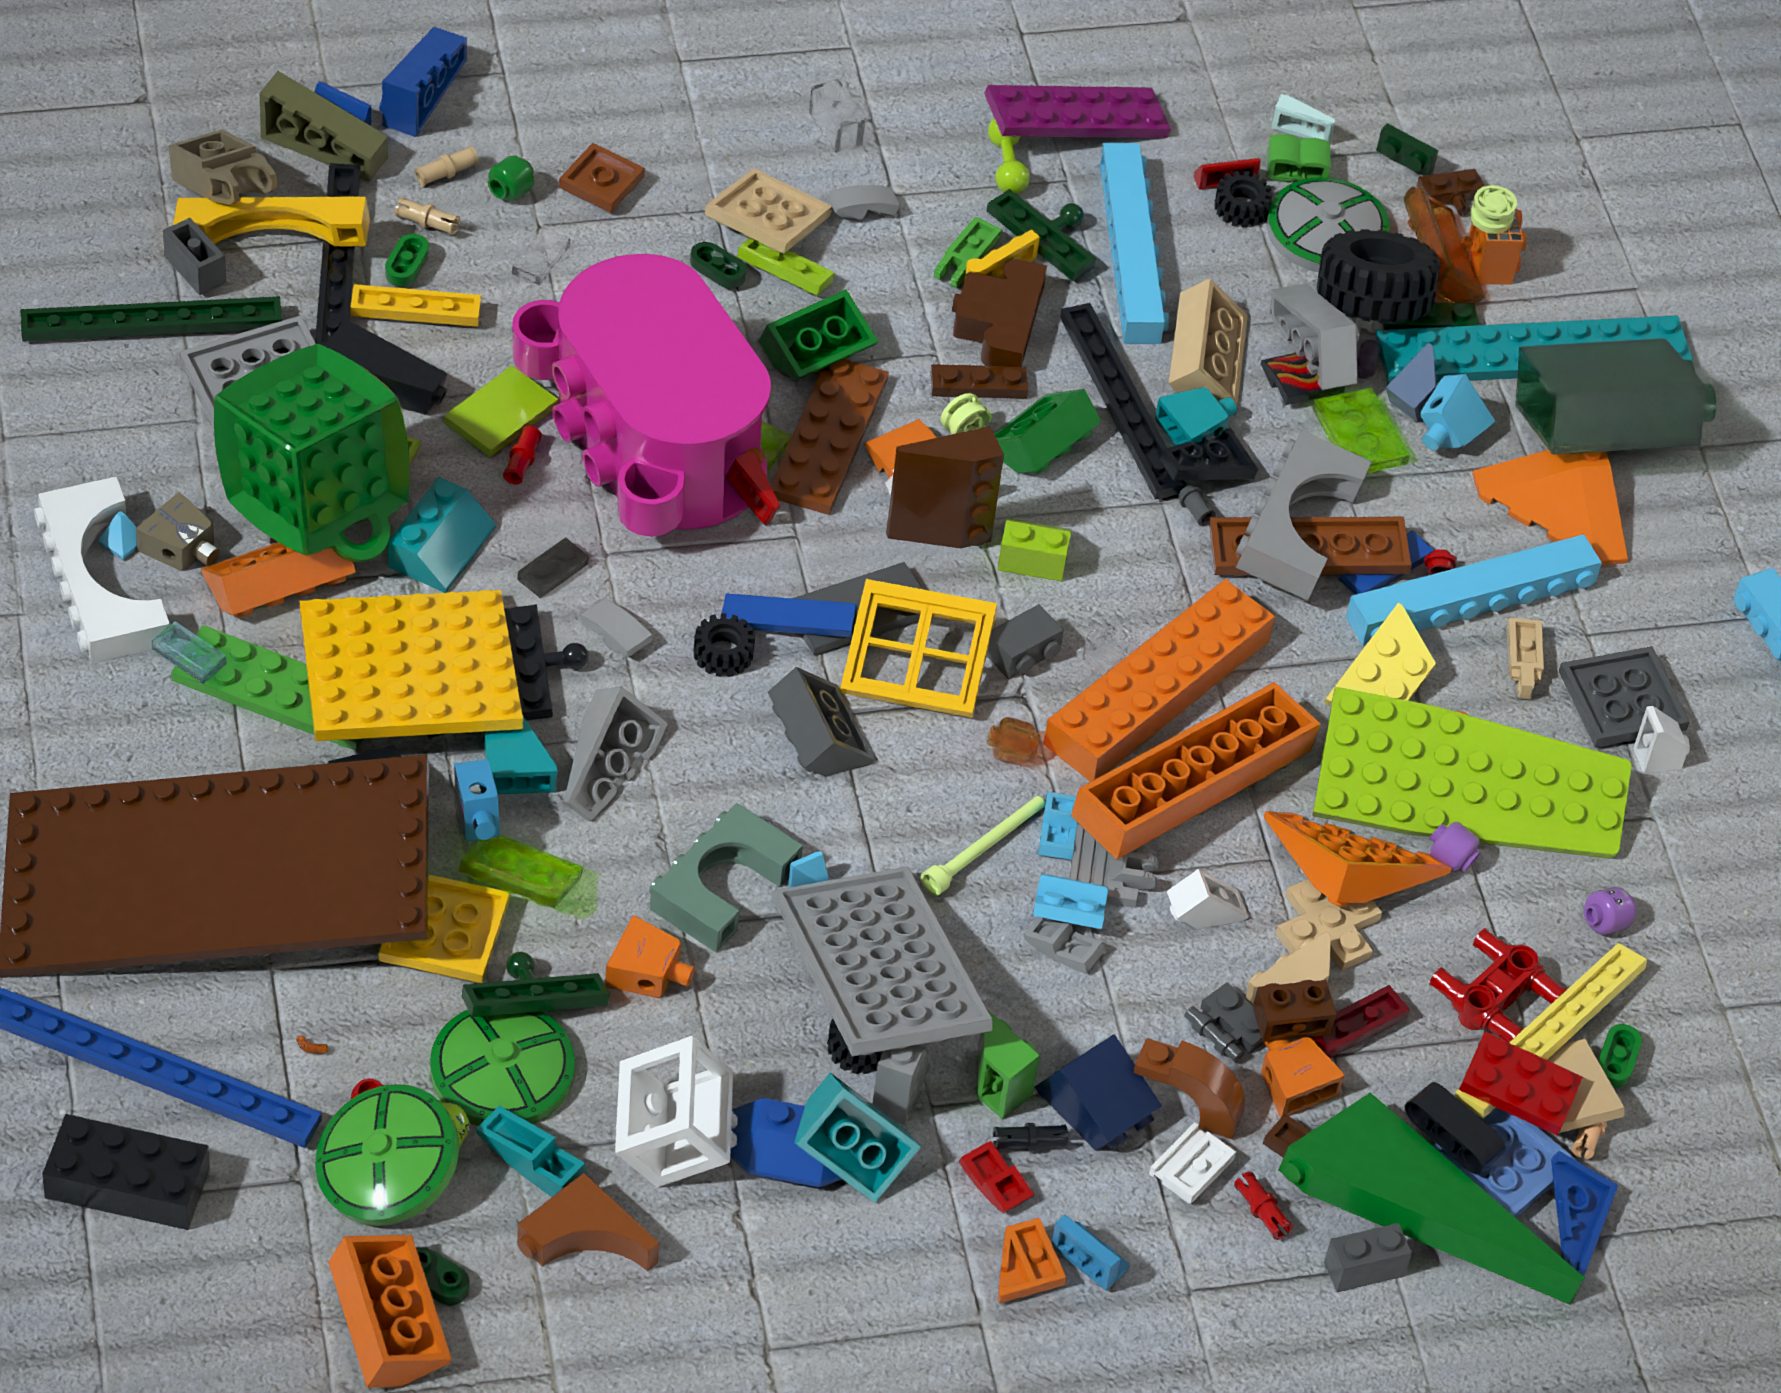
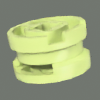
(1493, 210)
(965, 415)

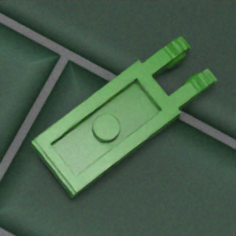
(973, 242)

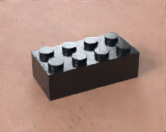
(126, 1171)

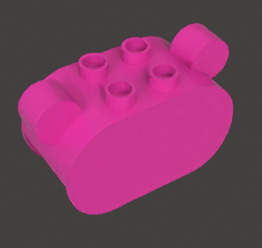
(649, 388)

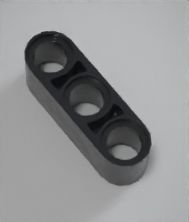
(1455, 1128)

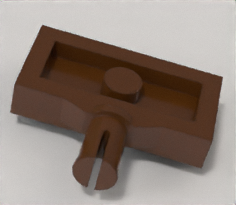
(1452, 188)

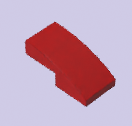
(994, 1178)

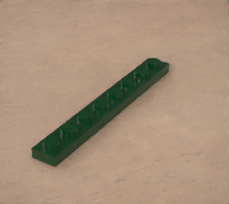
(149, 318)

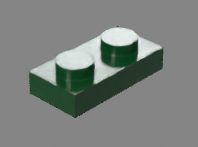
(1407, 150)

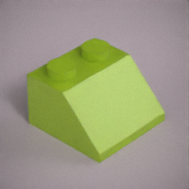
(1034, 549)

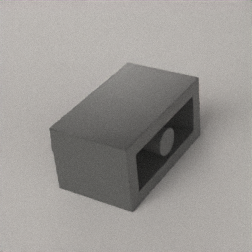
(194, 256)
(1024, 641)
(1367, 1257)

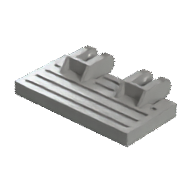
(1122, 876)

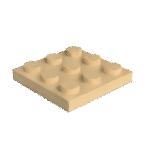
(768, 210)

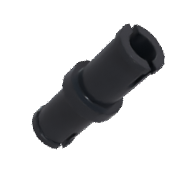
(1030, 1137)

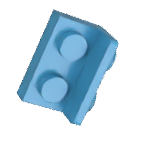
(1088, 1252)

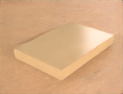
(1595, 1097)

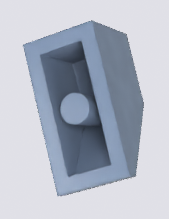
(1414, 383)

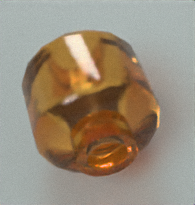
(1013, 740)

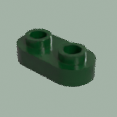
(718, 265)
(437, 1271)

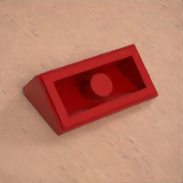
(1209, 175)

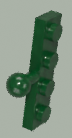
(1053, 243)
(533, 993)

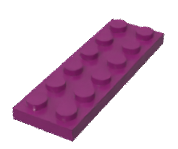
(1077, 111)

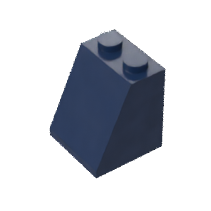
(1101, 1094)

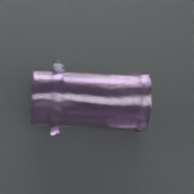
(1367, 359)

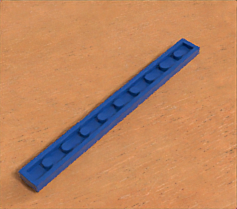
(157, 1069)

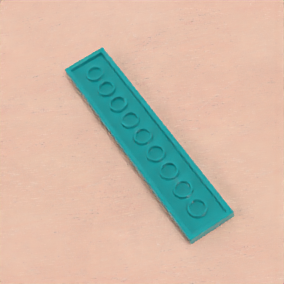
(1493, 350)

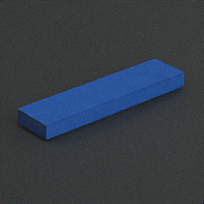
(792, 614)

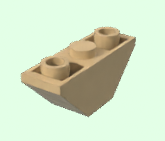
(1306, 963)

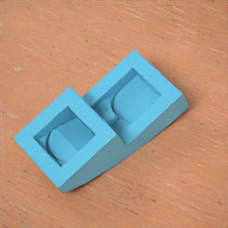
(1058, 826)

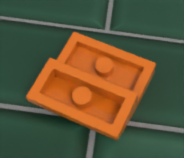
(883, 448)

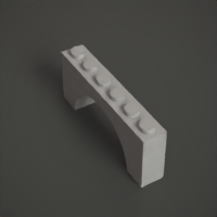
(1275, 548)

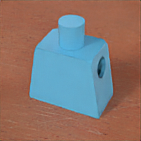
(1454, 414)

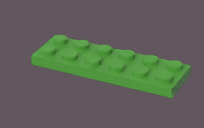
(258, 682)

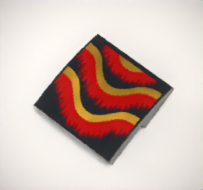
(1294, 380)

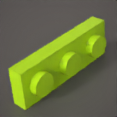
(787, 266)

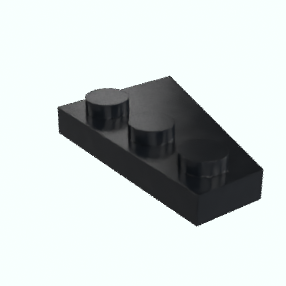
(1210, 459)

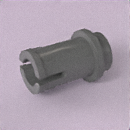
(1193, 499)

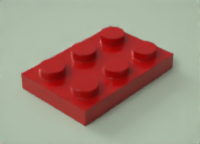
(1521, 1083)

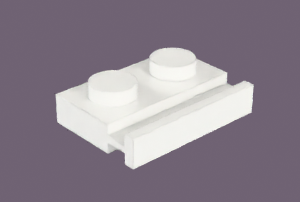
(1192, 1163)

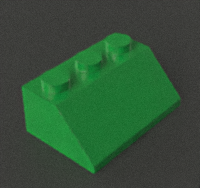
(817, 336)
(1047, 430)

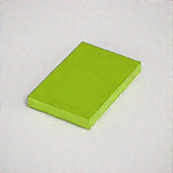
(500, 411)

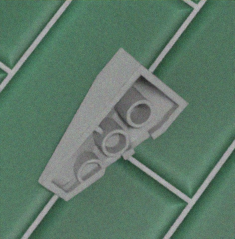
(611, 744)

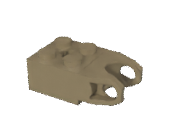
(220, 167)

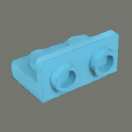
(1070, 901)

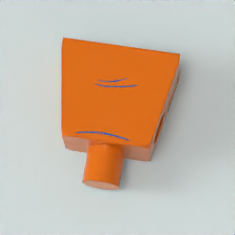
(646, 961)
(1299, 1075)

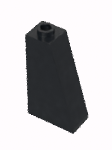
(407, 376)

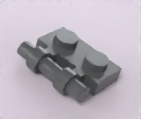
(1232, 1014)

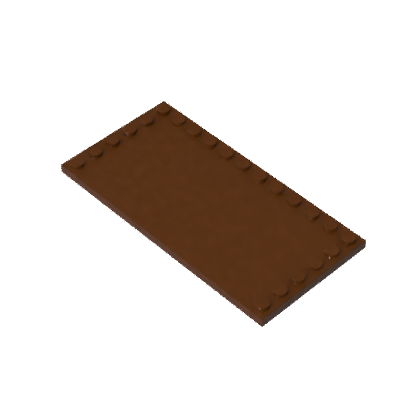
(216, 866)

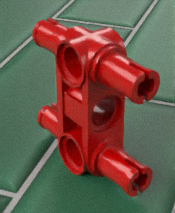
(1498, 987)

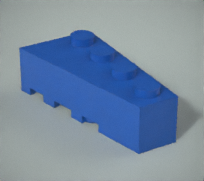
(421, 80)

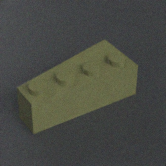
(318, 128)

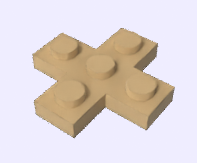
(1319, 915)

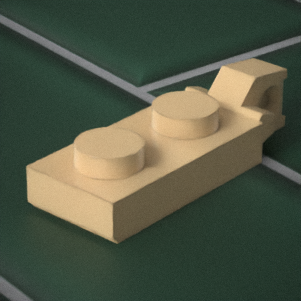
(1525, 654)

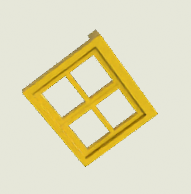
(928, 605)

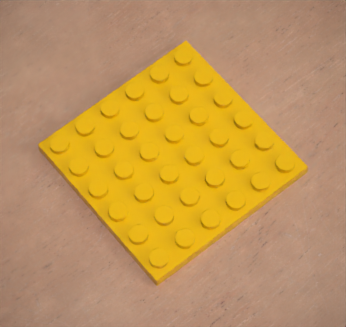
(409, 665)

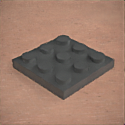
(1615, 691)

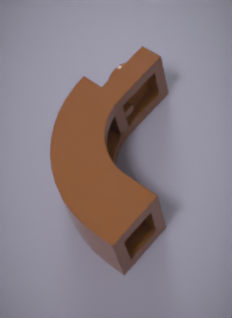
(1199, 1076)

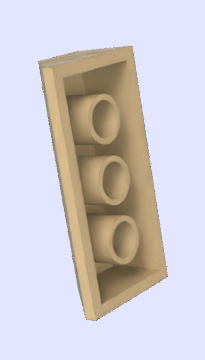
(1208, 342)

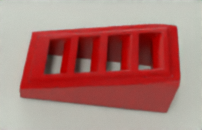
(753, 486)

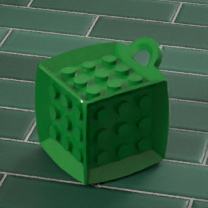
(313, 451)

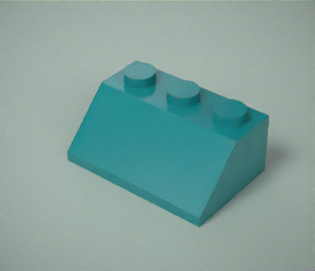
(440, 536)
(854, 1138)

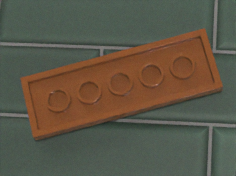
(828, 435)
(1349, 543)

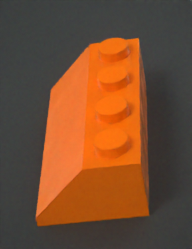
(270, 575)
(388, 1309)

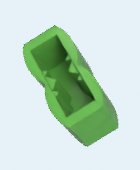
(1297, 158)

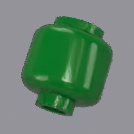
(511, 178)

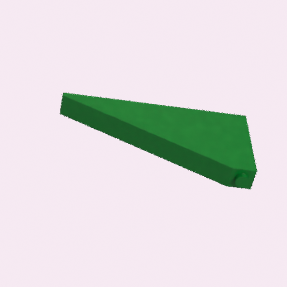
(1392, 1175)

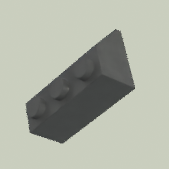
(819, 724)

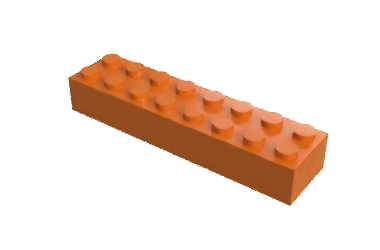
(1158, 680)
(1195, 770)

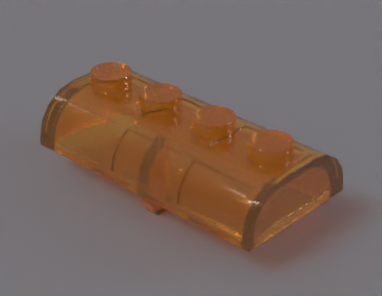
(1438, 229)

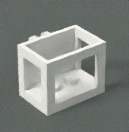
(678, 1125)

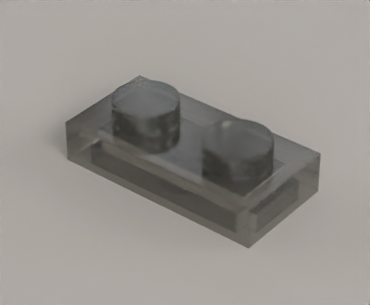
(552, 567)

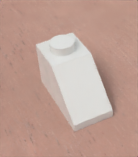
(1660, 743)
(1205, 901)

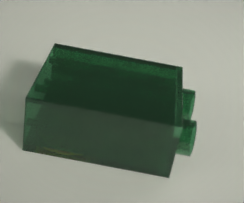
(1612, 396)

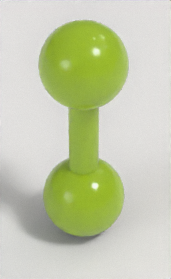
(1011, 173)

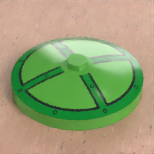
(503, 1062)
(387, 1155)

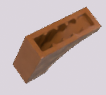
(584, 1220)

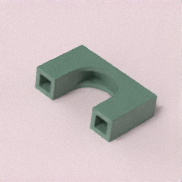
(734, 838)

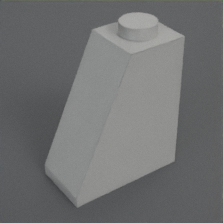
(899, 1081)

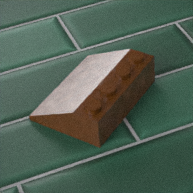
(946, 490)

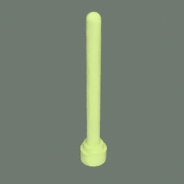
(938, 878)

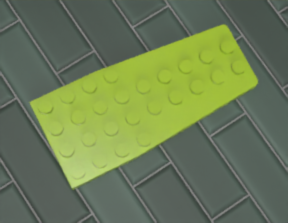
(1425, 766)

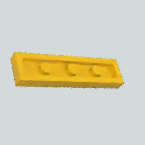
(415, 305)

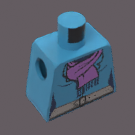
(476, 812)

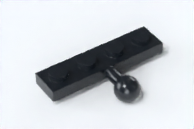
(531, 661)

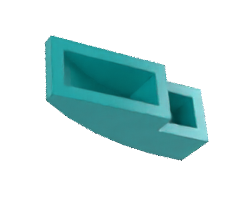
(530, 1151)

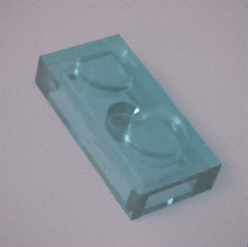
(189, 652)

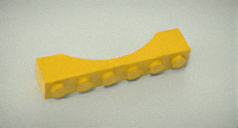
(334, 219)

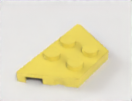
(1391, 662)

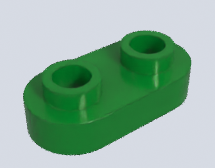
(406, 259)
(1618, 1058)

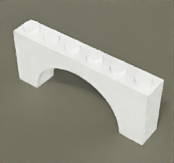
(107, 622)

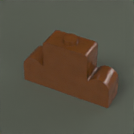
(1000, 311)

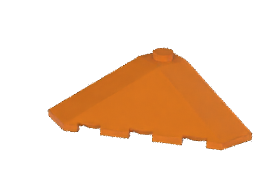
(1562, 494)
(1349, 865)

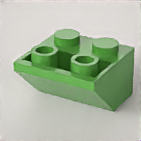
(1005, 1068)

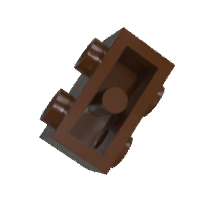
(1294, 1010)

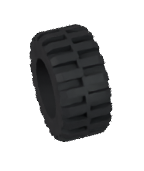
(1378, 276)

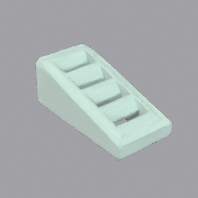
(1287, 117)

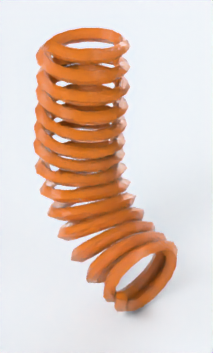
(315, 1047)

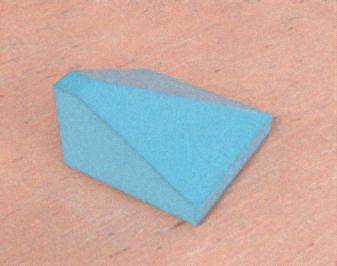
(119, 536)
(808, 870)

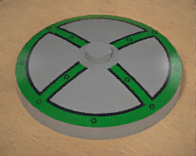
(1314, 211)

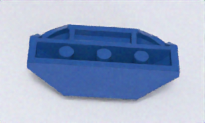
(767, 1144)

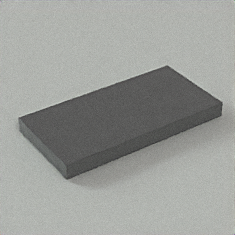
(851, 592)

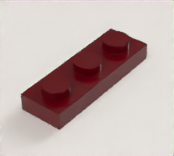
(1363, 1021)

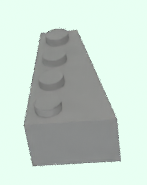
(1317, 333)

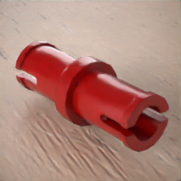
(522, 455)
(1263, 1205)

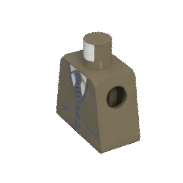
(178, 535)

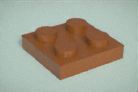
(601, 177)

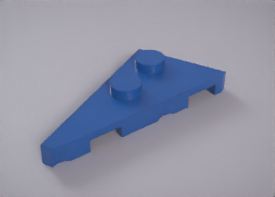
(1581, 1206)

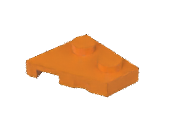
(1028, 1262)

